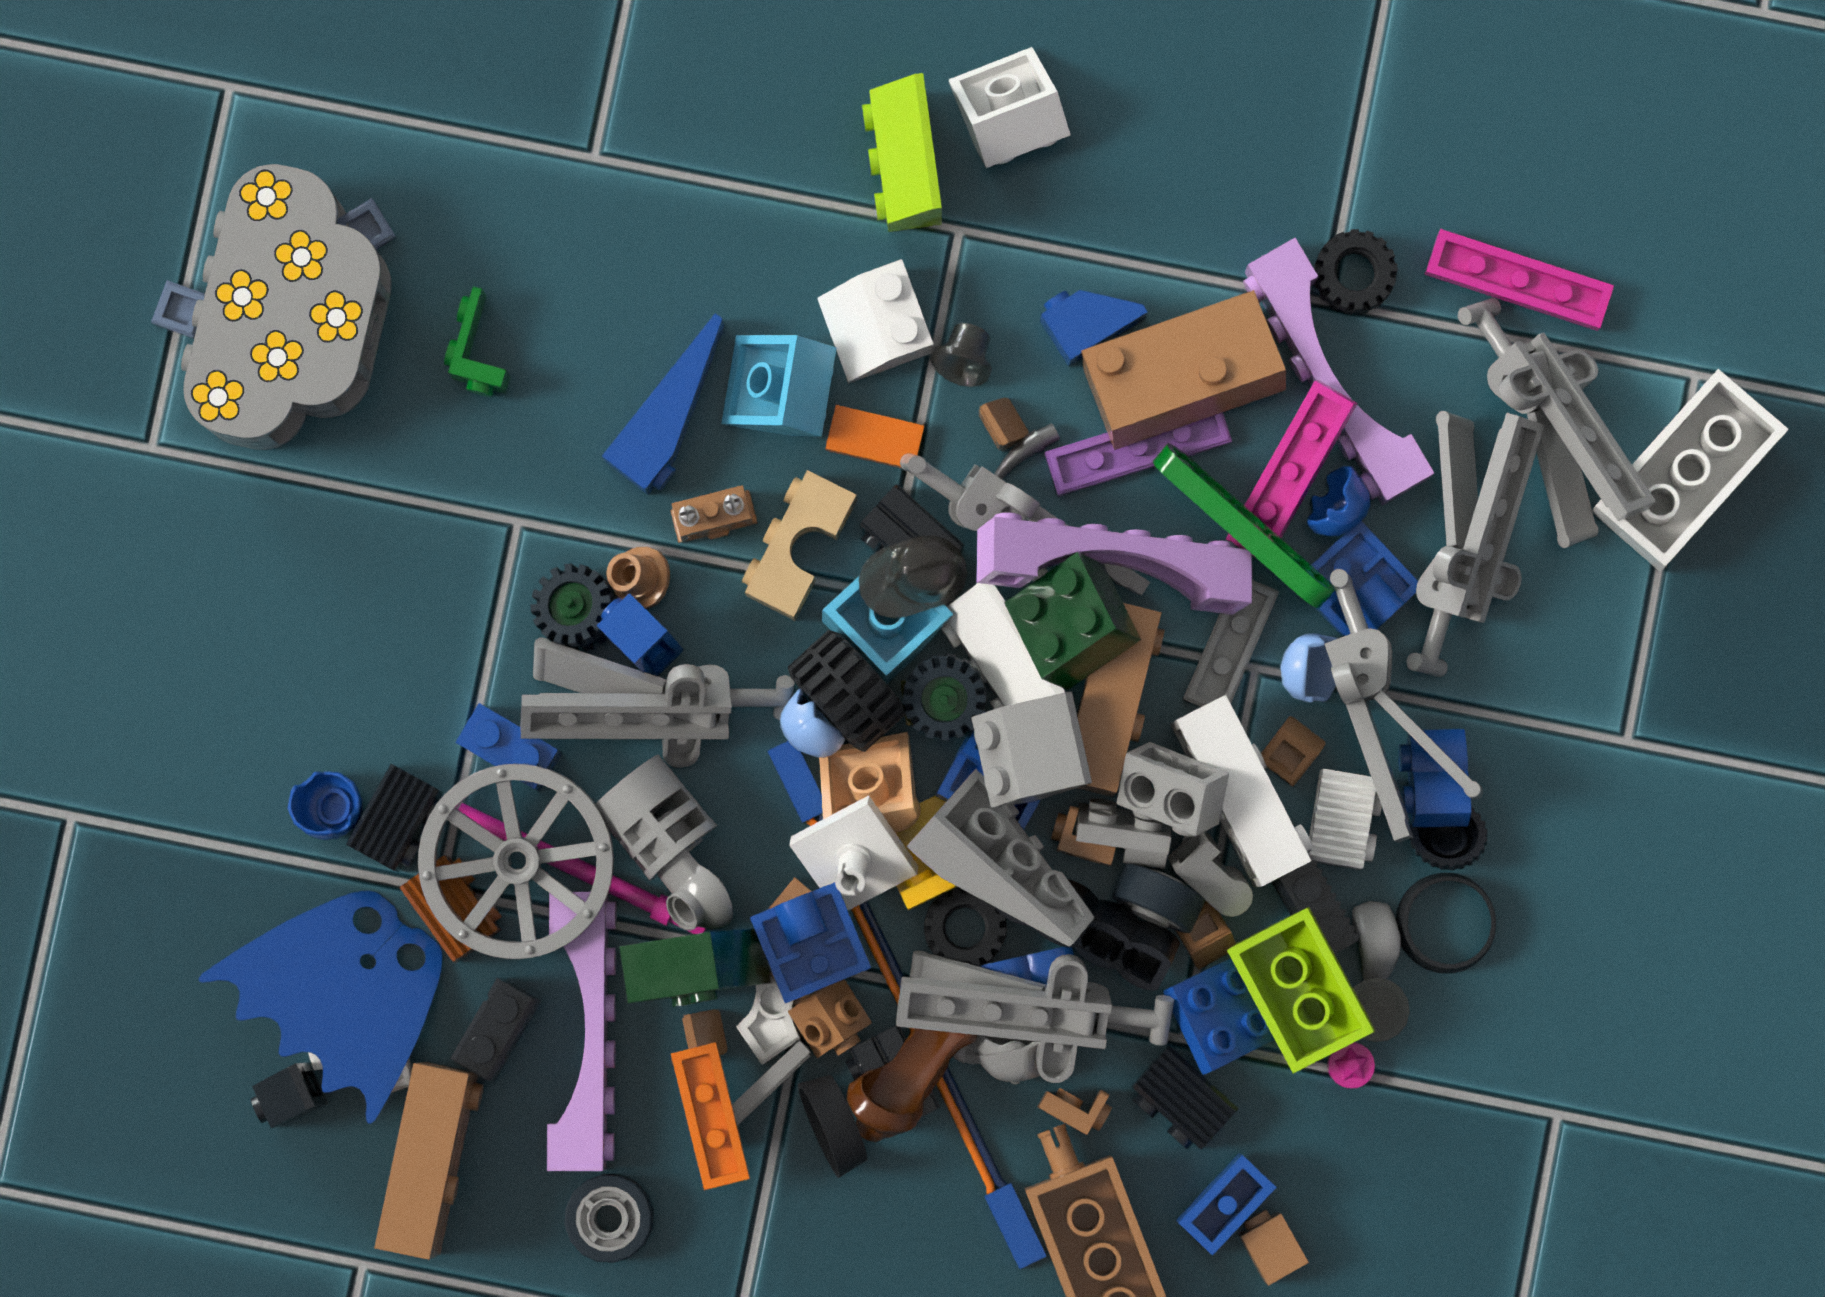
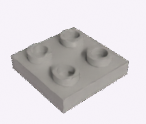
(1143, 840)

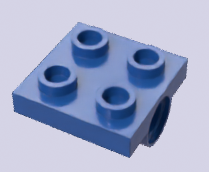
(1377, 577)
(810, 942)
(1218, 1016)

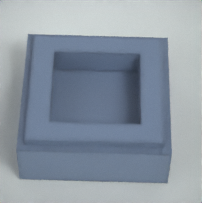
(369, 222)
(176, 309)

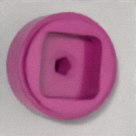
(1351, 1066)

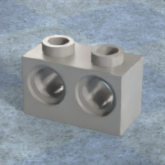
(1174, 780)

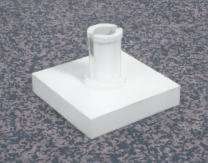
(855, 852)

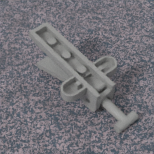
(1573, 438)
(986, 495)
(1477, 529)
(1362, 674)
(635, 704)
(1057, 1015)

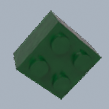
(1072, 621)

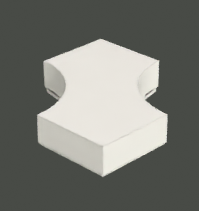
(768, 1025)

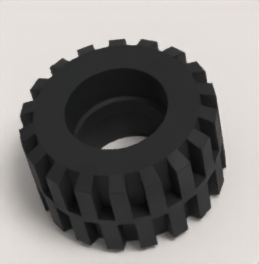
(846, 690)

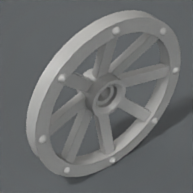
(466, 930)

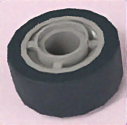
(1158, 898)
(585, 1230)

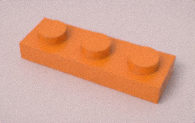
(710, 1116)

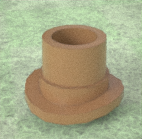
(641, 573)

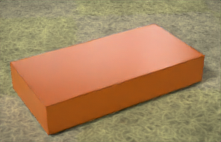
(872, 436)

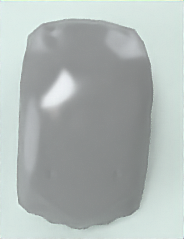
(1378, 938)

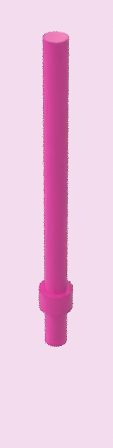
(586, 873)

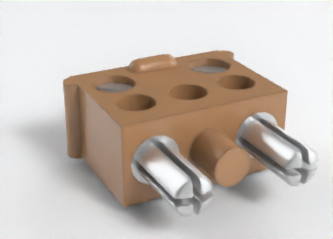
(713, 514)

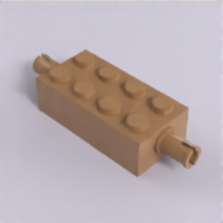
(1090, 1226)

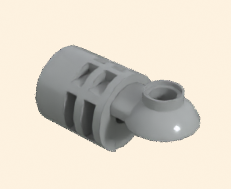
(658, 828)

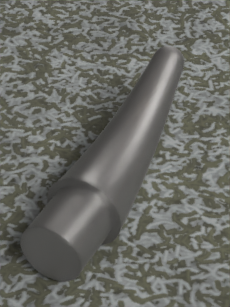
(1028, 446)

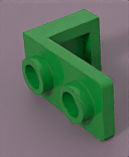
(480, 377)

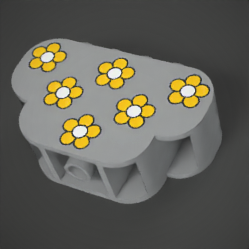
(284, 312)

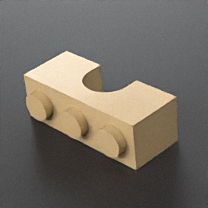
(813, 507)

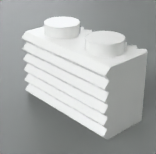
(1343, 819)

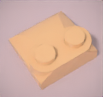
(880, 772)

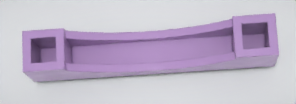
(1283, 285)
(1210, 575)
(581, 1134)

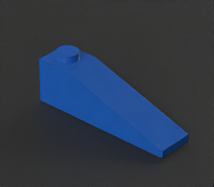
(656, 431)

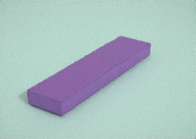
(1096, 461)

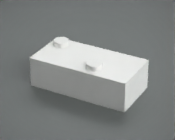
(1695, 467)
(1251, 808)

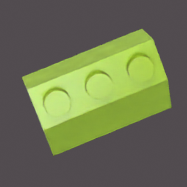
(903, 154)
(1300, 989)

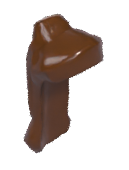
(892, 1096)

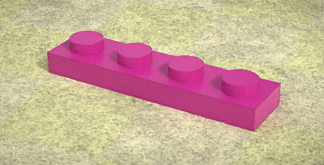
(1519, 280)
(1299, 457)

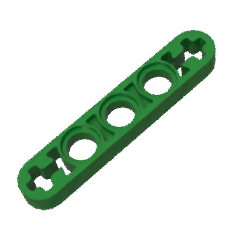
(1243, 525)

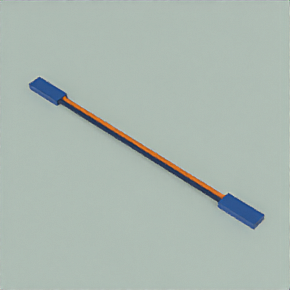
(1004, 1200)

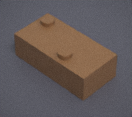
(1184, 370)
(1111, 704)
(427, 1159)

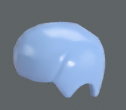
(1308, 668)
(808, 728)

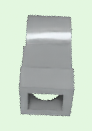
(1219, 884)

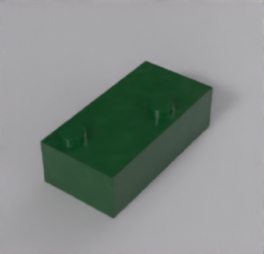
(693, 966)

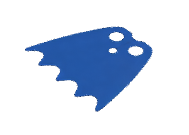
(331, 1006)

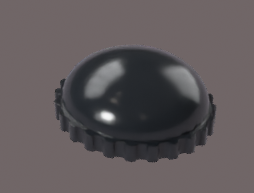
(1451, 846)

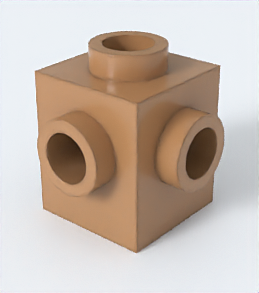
(830, 1019)

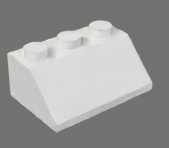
(995, 647)

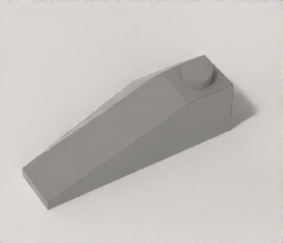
(998, 862)

